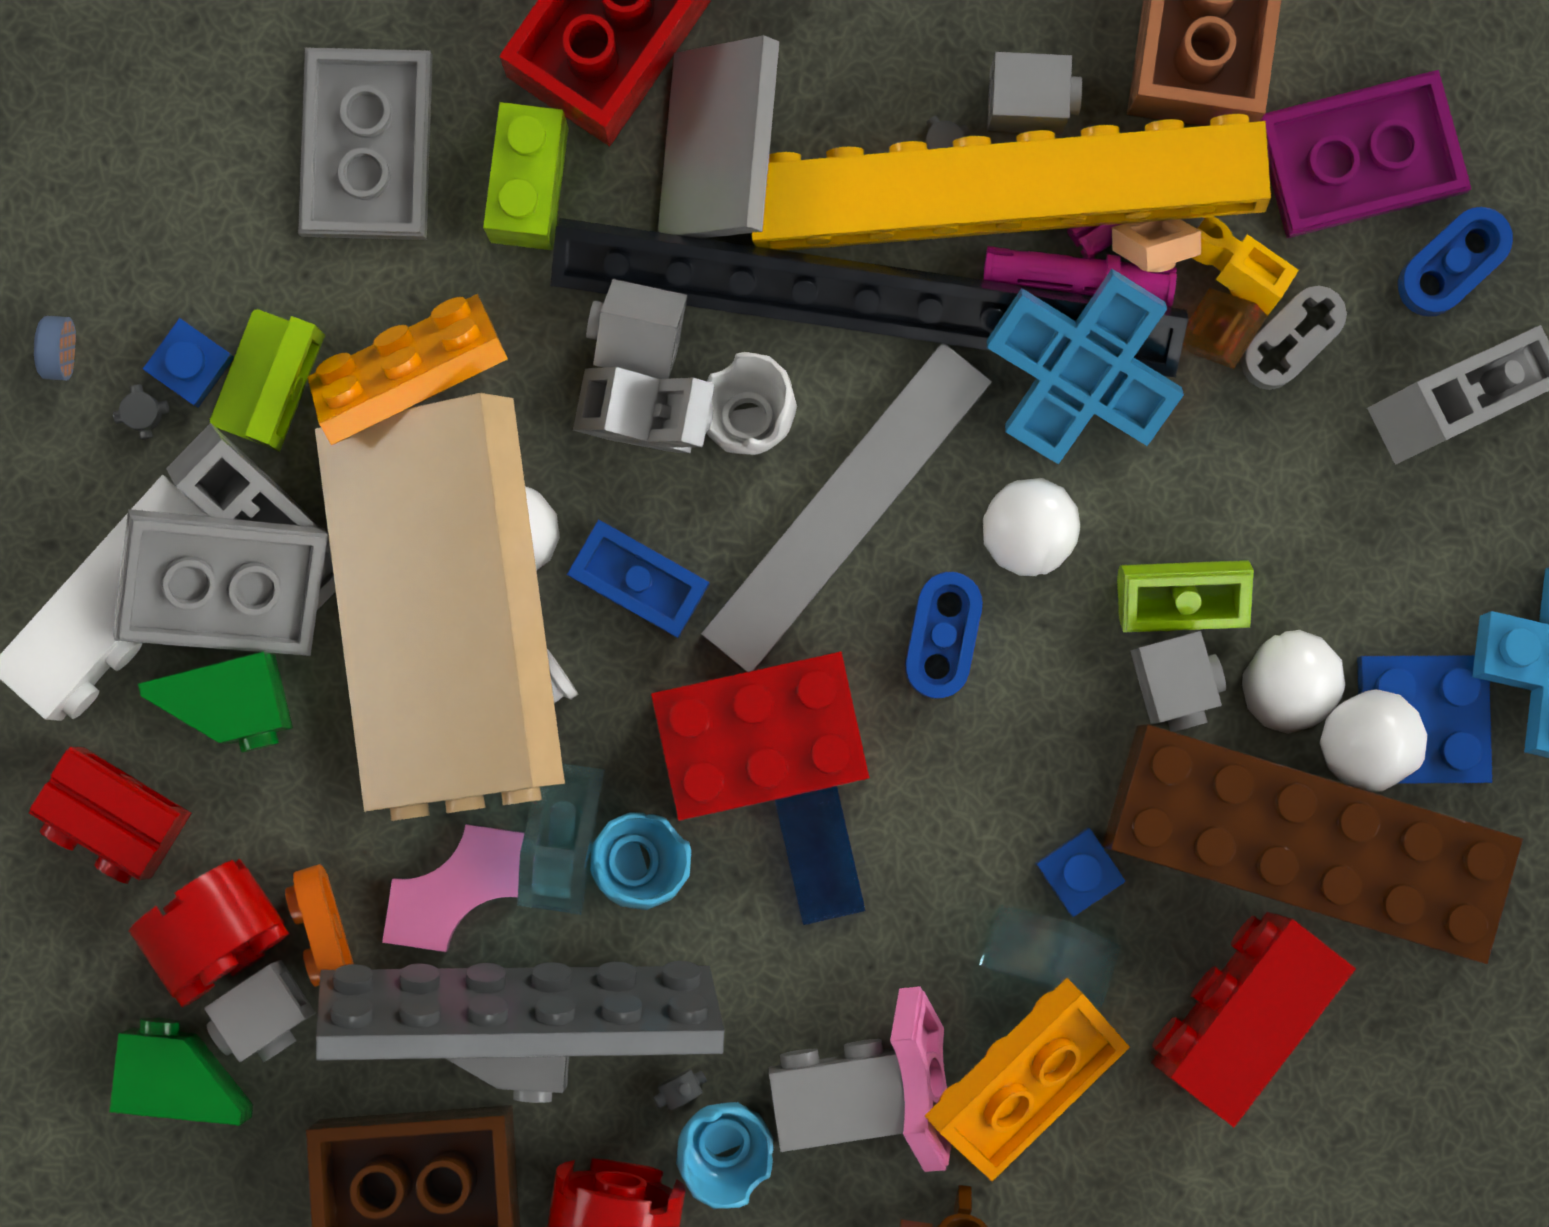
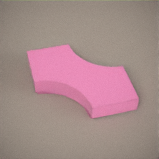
(430, 907)
(919, 1049)

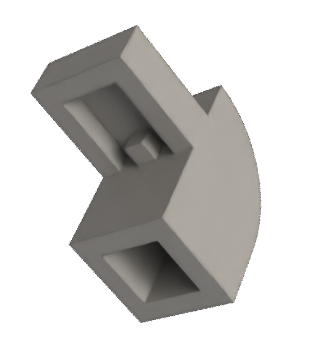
(644, 409)

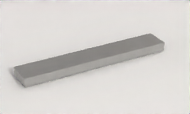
(846, 508)

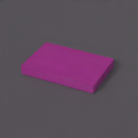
(1364, 154)

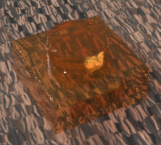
(1222, 327)

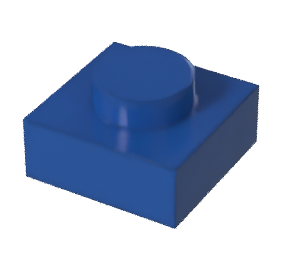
(188, 363)
(1080, 872)

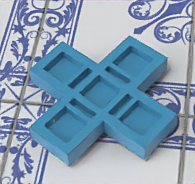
(1085, 366)
(1517, 655)

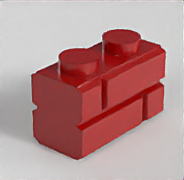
(108, 814)

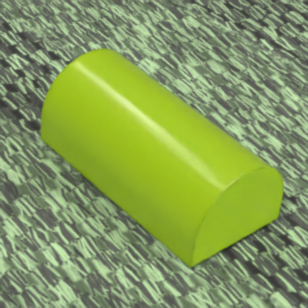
(1185, 596)

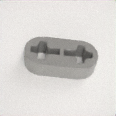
(1304, 347)

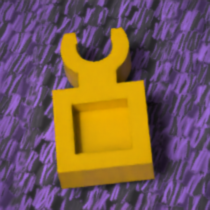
(1245, 266)

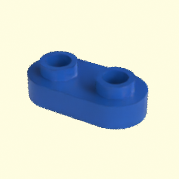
(1453, 263)
(943, 636)

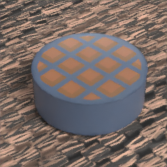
(55, 347)

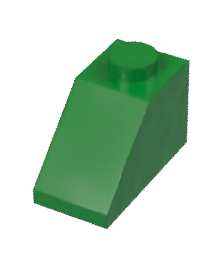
(227, 700)
(173, 1077)

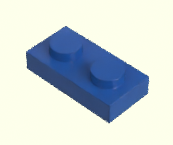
(638, 579)

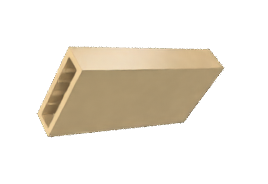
(440, 609)

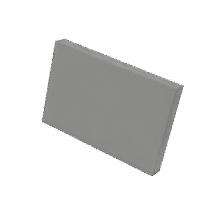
(719, 139)
(365, 143)
(219, 583)

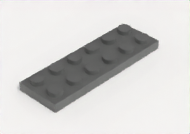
(517, 1011)

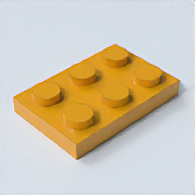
(404, 367)
(1027, 1080)

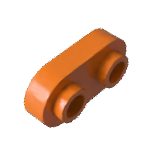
(314, 904)

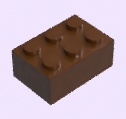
(415, 1169)

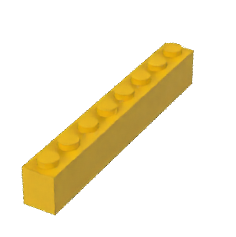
(1017, 184)

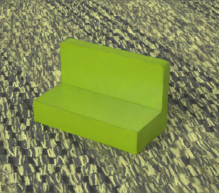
(267, 378)

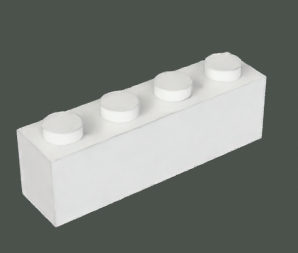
(72, 636)

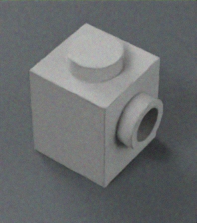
(1032, 92)
(637, 328)
(1179, 680)
(258, 1014)

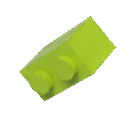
(526, 176)

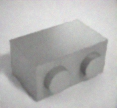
(837, 1096)

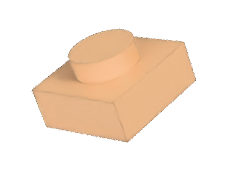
(1156, 244)

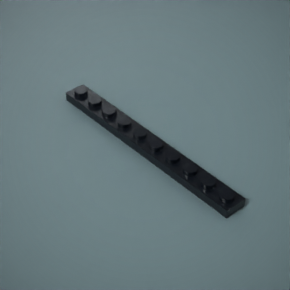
(817, 288)

